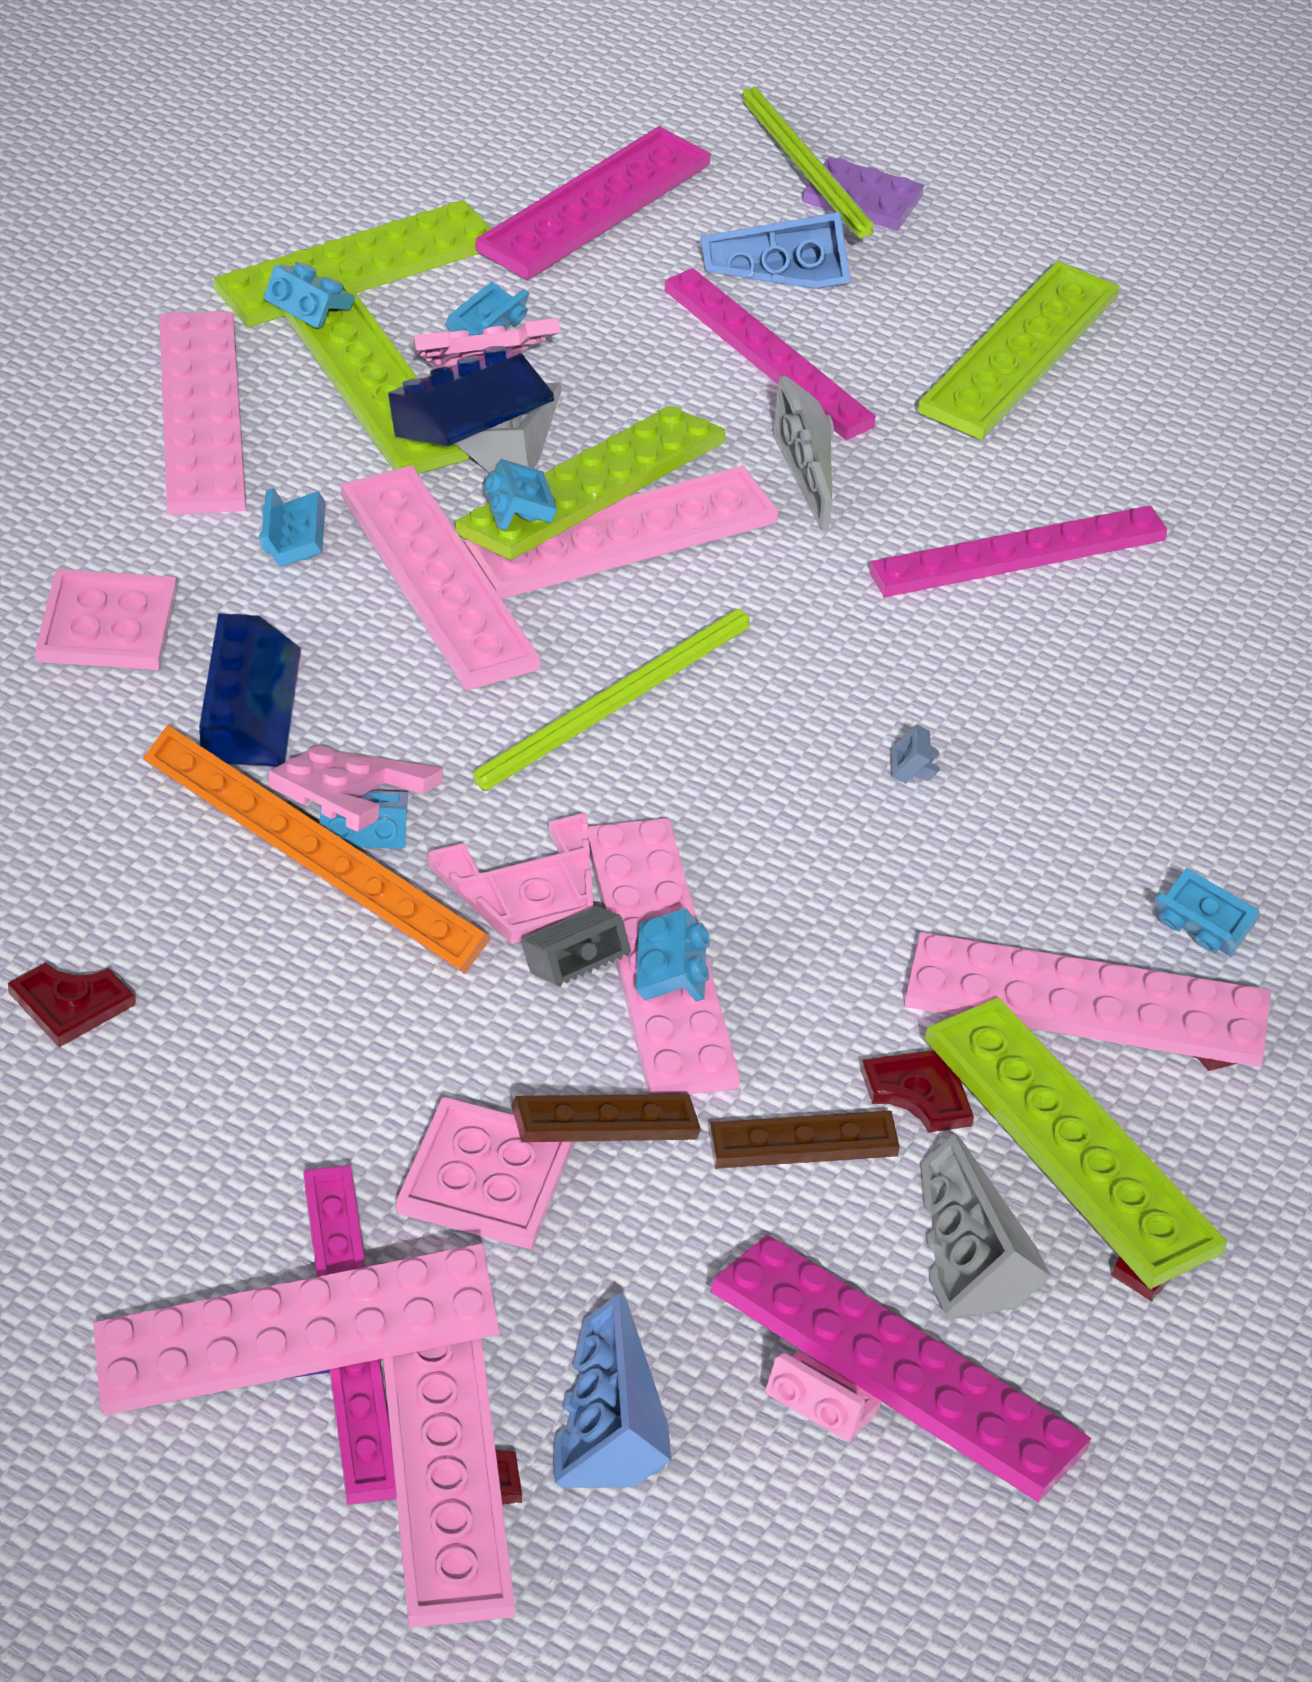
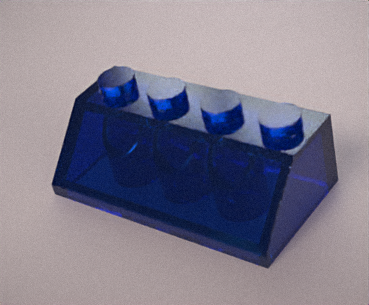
(467, 397)
(249, 692)

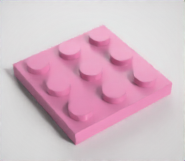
(106, 619)
(481, 1175)

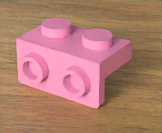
(821, 1395)

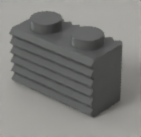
(576, 945)

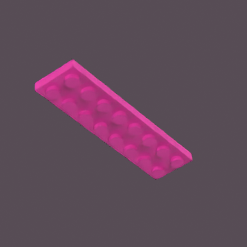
(592, 202)
(902, 1367)

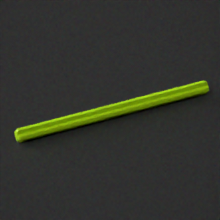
(808, 163)
(609, 700)

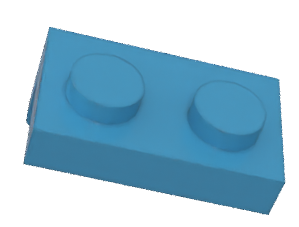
(306, 294)
(489, 309)
(292, 528)
(1207, 912)
(672, 956)

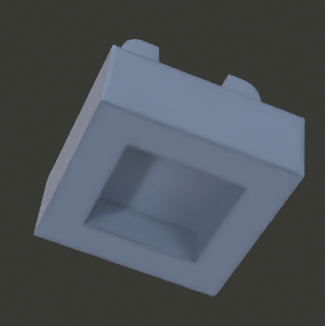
(914, 756)

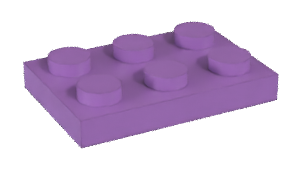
(880, 195)

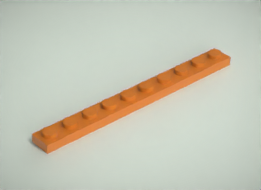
(318, 850)

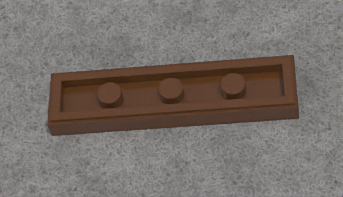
(605, 1117)
(803, 1139)

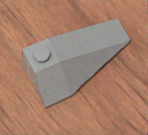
(516, 439)
(805, 442)
(977, 1242)

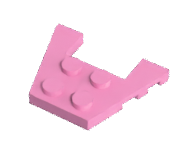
(445, 349)
(341, 778)
(527, 894)

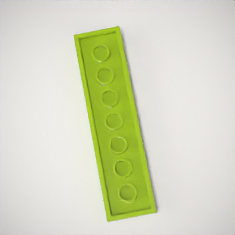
(363, 258)
(1018, 350)
(363, 370)
(600, 479)
(1076, 1143)

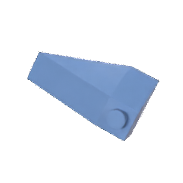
(791, 252)
(615, 1413)

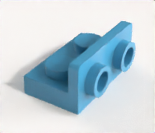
(518, 490)
(386, 832)

